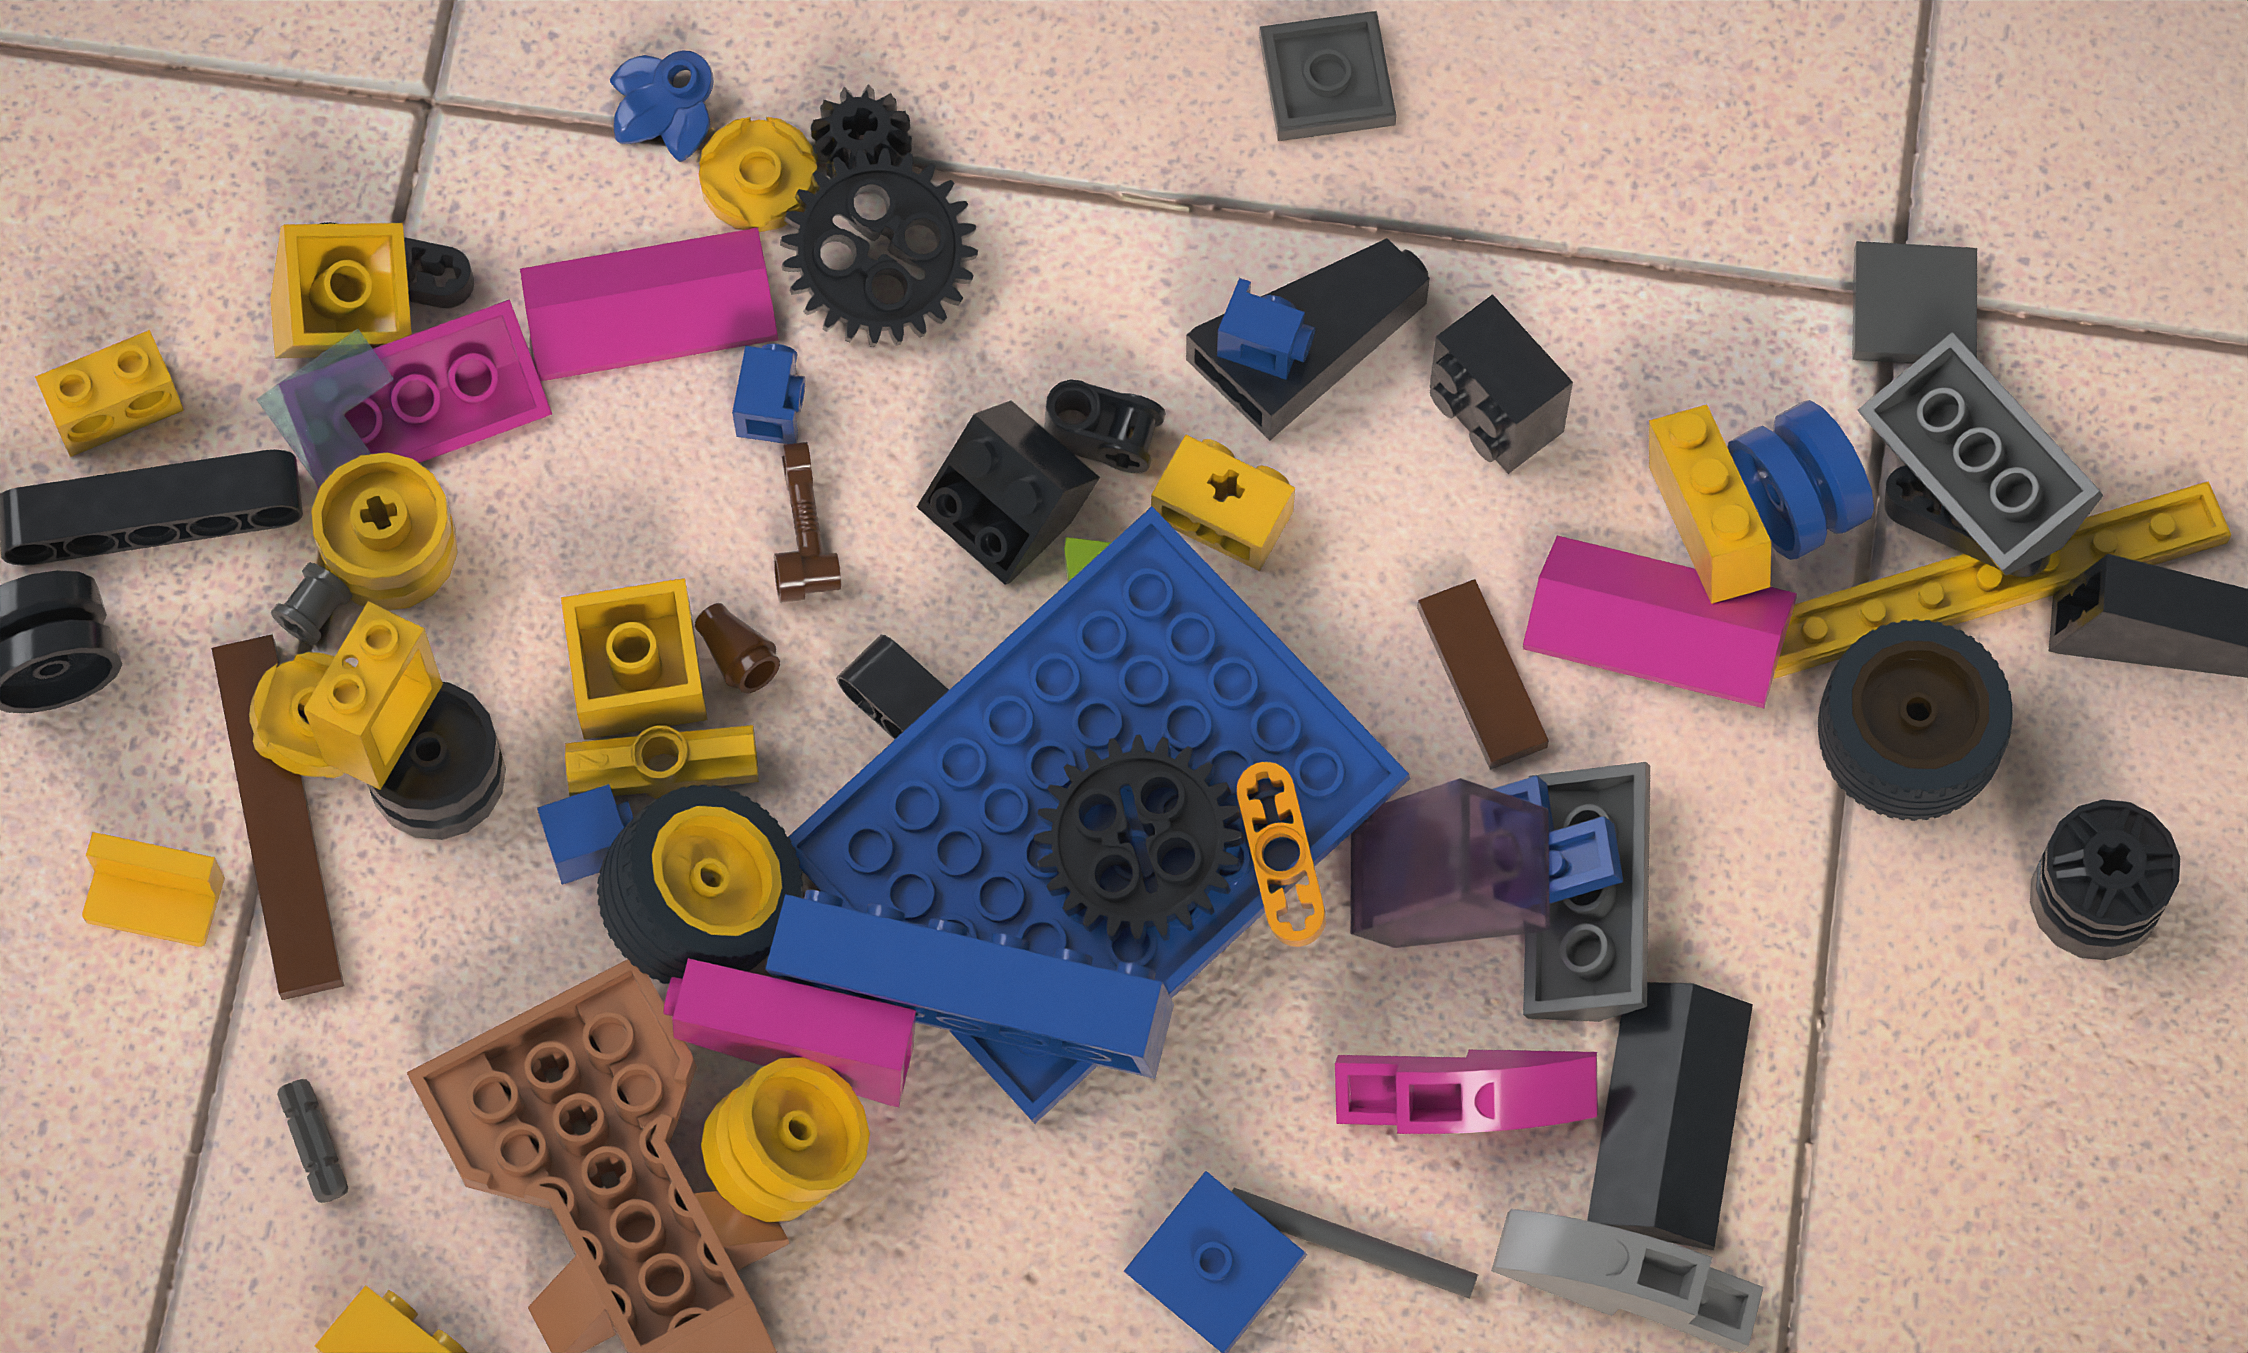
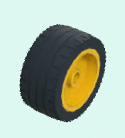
(698, 882)

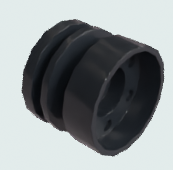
(2098, 912)

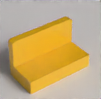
(152, 889)

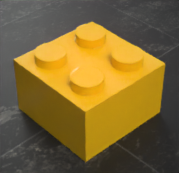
(633, 658)

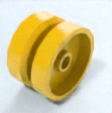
(385, 530)
(785, 1139)

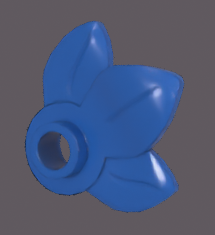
(658, 107)

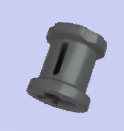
(311, 603)

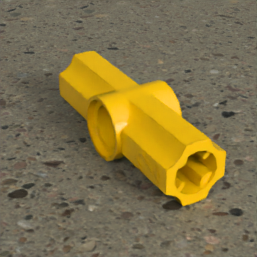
(703, 758)

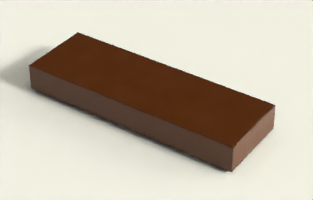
(1482, 674)

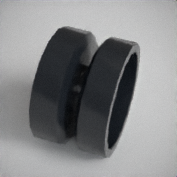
(53, 642)
(446, 772)

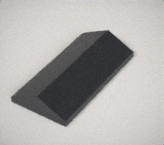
(1671, 1114)

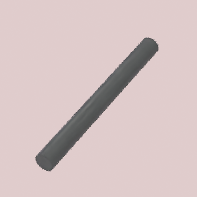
(1362, 1246)

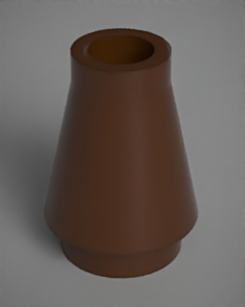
(739, 651)

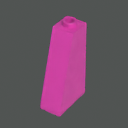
(777, 1019)

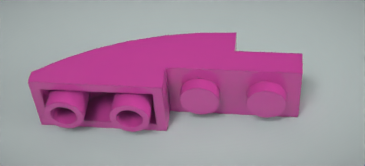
(1467, 1093)

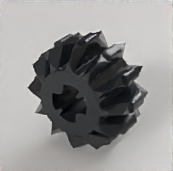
(843, 123)

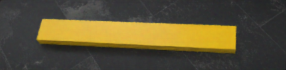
(1970, 589)

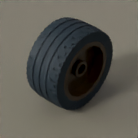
(1915, 719)

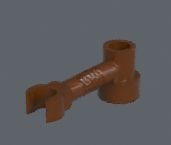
(807, 568)

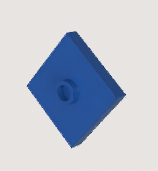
(1215, 1262)

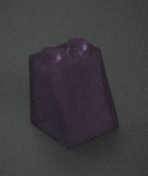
(1450, 867)

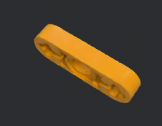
(1254, 813)

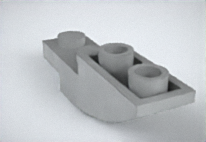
(1628, 1272)

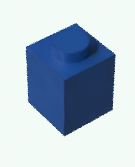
(583, 831)

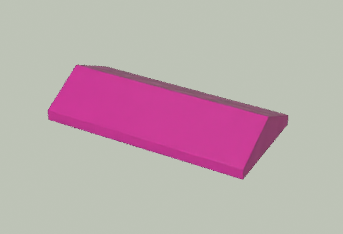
(648, 304)
(452, 387)
(1656, 622)

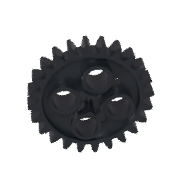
(848, 292)
(1085, 854)

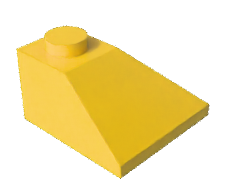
(338, 281)

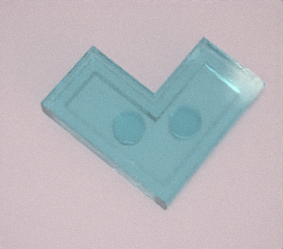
(314, 398)

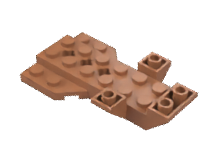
(646, 1251)

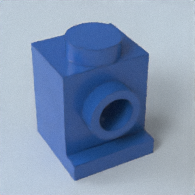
(1263, 332)
(768, 394)

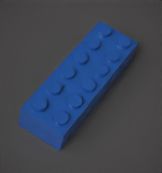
(976, 984)

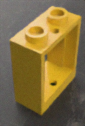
(372, 711)

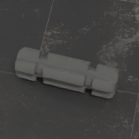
(312, 1141)

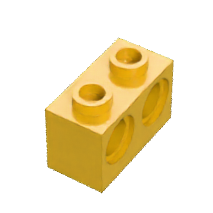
(109, 393)

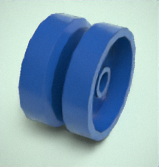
(1803, 478)

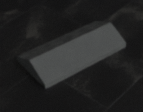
(1982, 456)
(1597, 941)

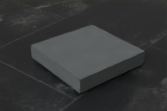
(1327, 76)
(1912, 299)

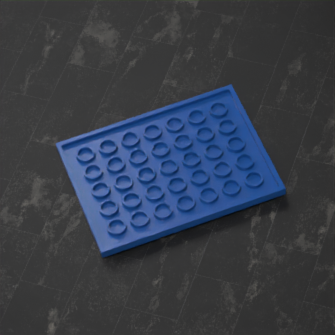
(1121, 651)

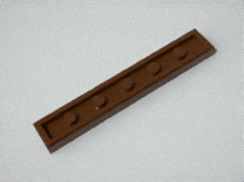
(278, 834)

